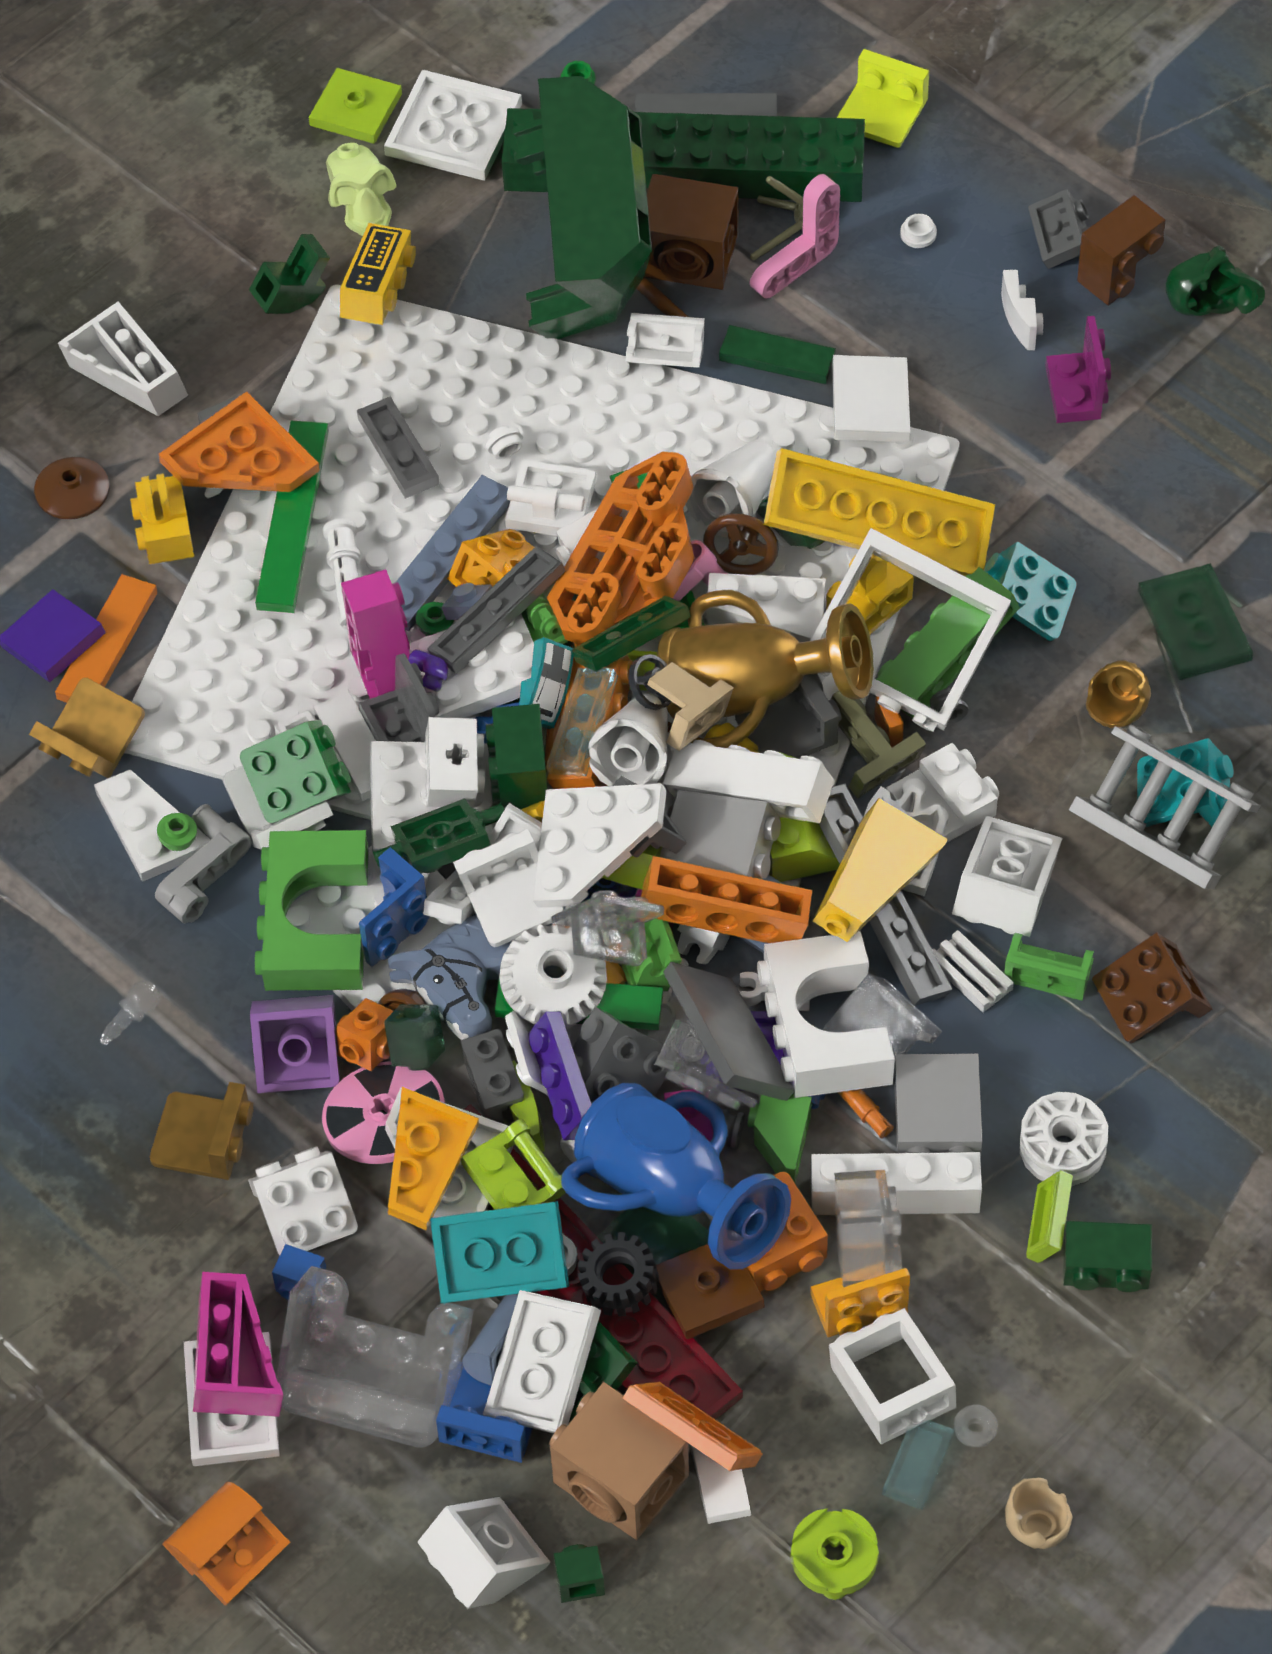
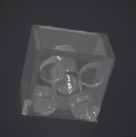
(866, 1226)

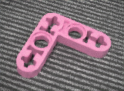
(818, 239)

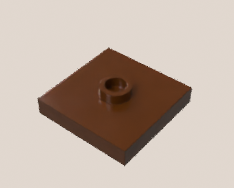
(706, 1291)

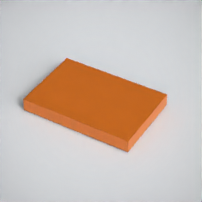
(693, 1425)

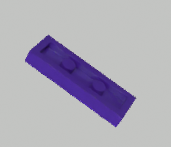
(560, 1072)

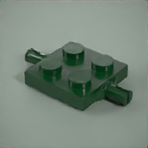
(442, 835)

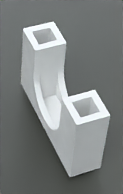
(815, 1058)

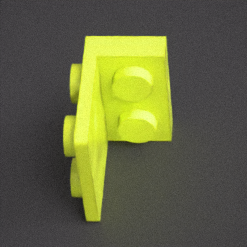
(887, 97)

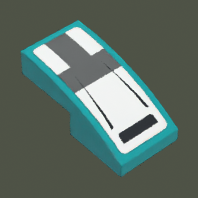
(548, 680)

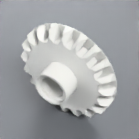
(534, 993)

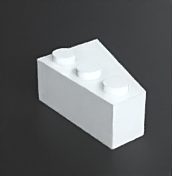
(124, 360)
(789, 602)

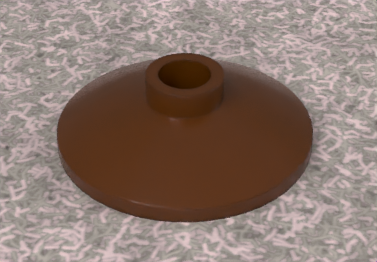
(73, 498)

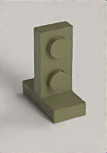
(874, 746)

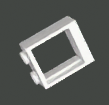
(909, 1408)

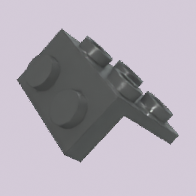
(402, 712)
(799, 722)
(616, 1054)

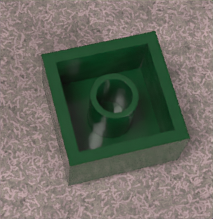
(516, 756)

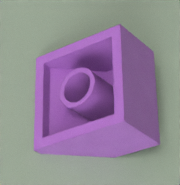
(294, 1043)

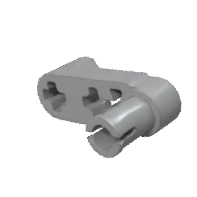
(184, 887)

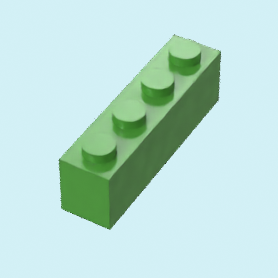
(942, 647)

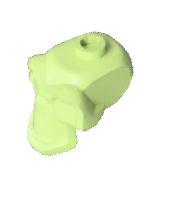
(359, 185)

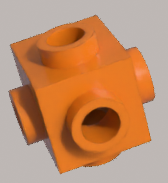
(363, 1035)

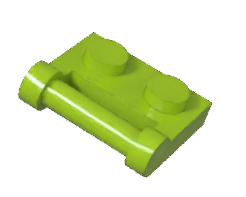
(502, 1178)

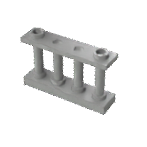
(1131, 827)

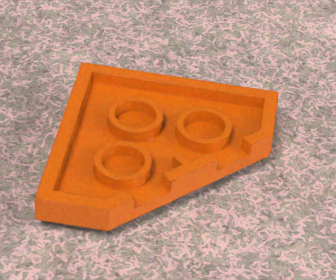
(240, 451)

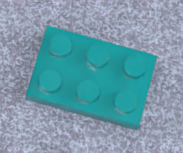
(499, 1252)

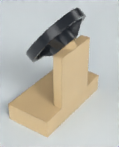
(700, 704)

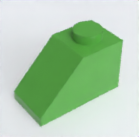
(781, 1131)

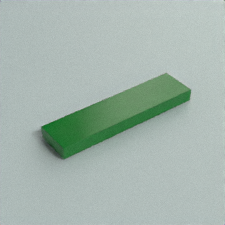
(631, 1004)

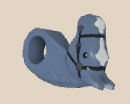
(455, 974)

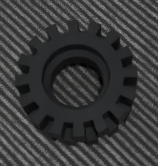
(611, 1254)

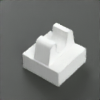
(707, 940)

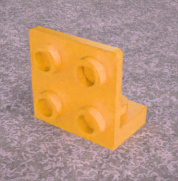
(488, 558)
(861, 1303)

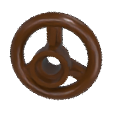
(743, 540)

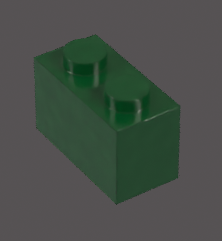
(1107, 1255)

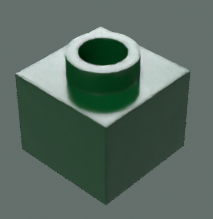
(579, 1573)

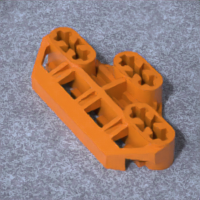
(643, 552)

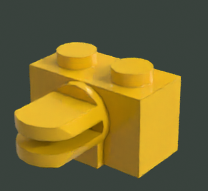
(163, 519)
(879, 592)

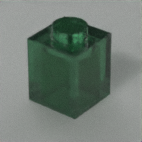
(414, 1036)

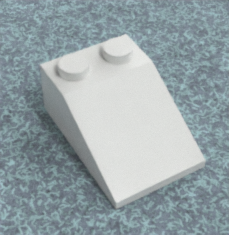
(1006, 876)

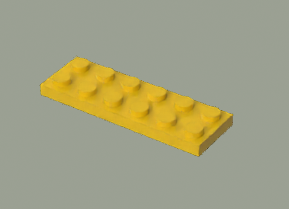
(845, 502)

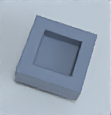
(463, 599)

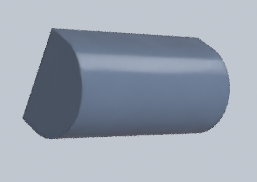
(484, 1353)

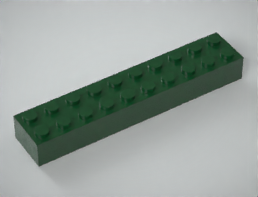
(728, 151)

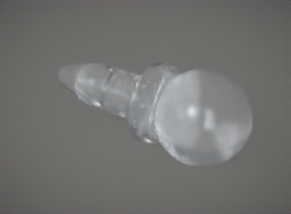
(141, 999)

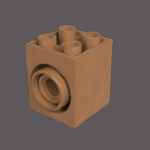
(618, 1461)

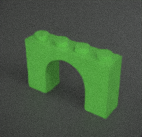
(293, 866)

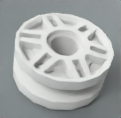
(1064, 1116)

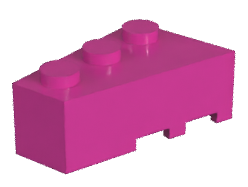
(375, 629)
(231, 1353)

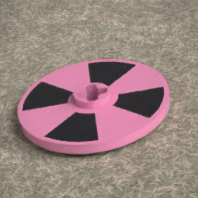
(353, 1108)

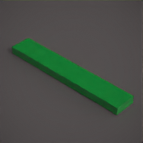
(291, 528)

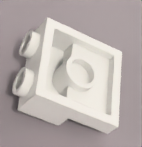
(951, 781)

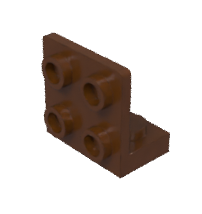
(1149, 987)

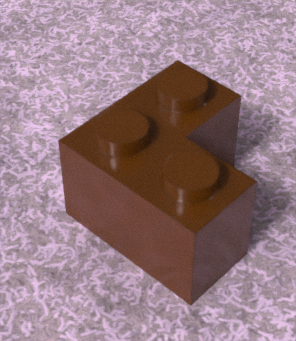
(1115, 246)

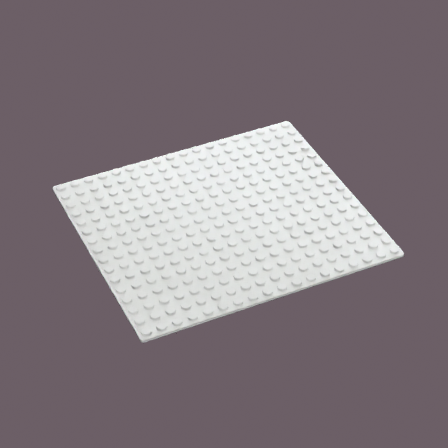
(240, 671)

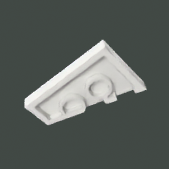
(135, 815)

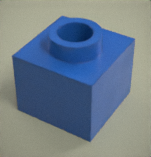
(292, 1266)

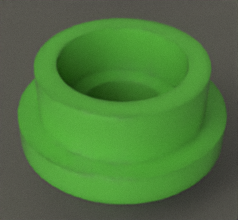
(180, 839)

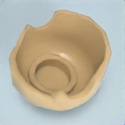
(1037, 1514)

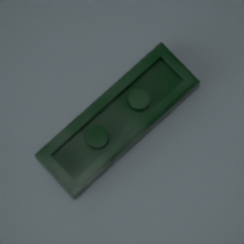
(777, 354)
(631, 633)

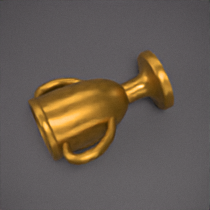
(765, 660)

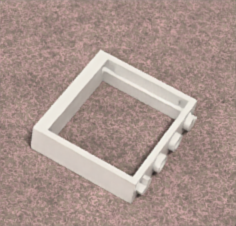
(942, 578)

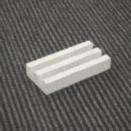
(980, 961)

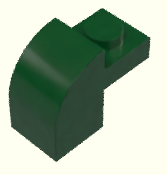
(294, 283)

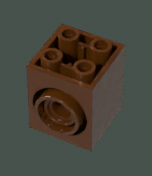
(691, 231)

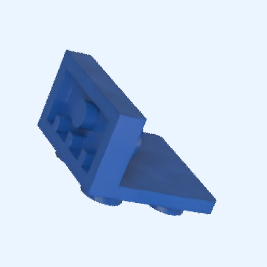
(399, 912)
(468, 1428)

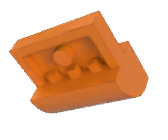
(226, 1542)

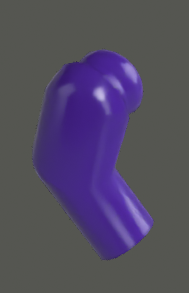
(433, 667)

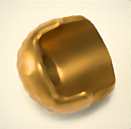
(1118, 694)

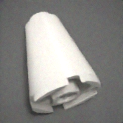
(732, 484)
(631, 744)

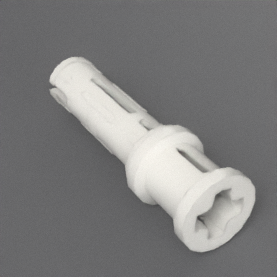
(342, 556)

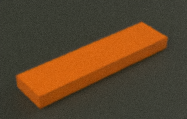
(120, 620)

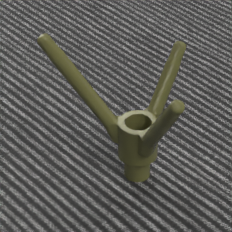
(796, 207)

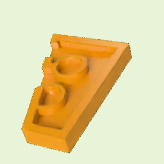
(426, 1155)

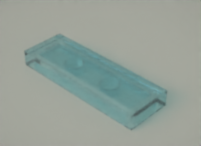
(581, 718)

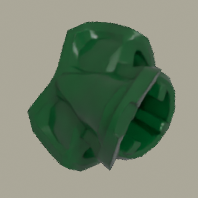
(1212, 285)

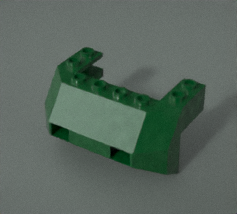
(595, 201)

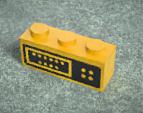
(376, 274)

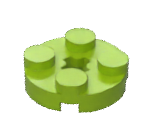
(828, 1576)

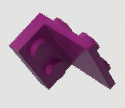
(1080, 379)

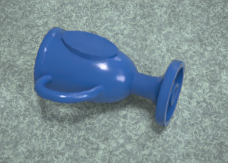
(673, 1169)

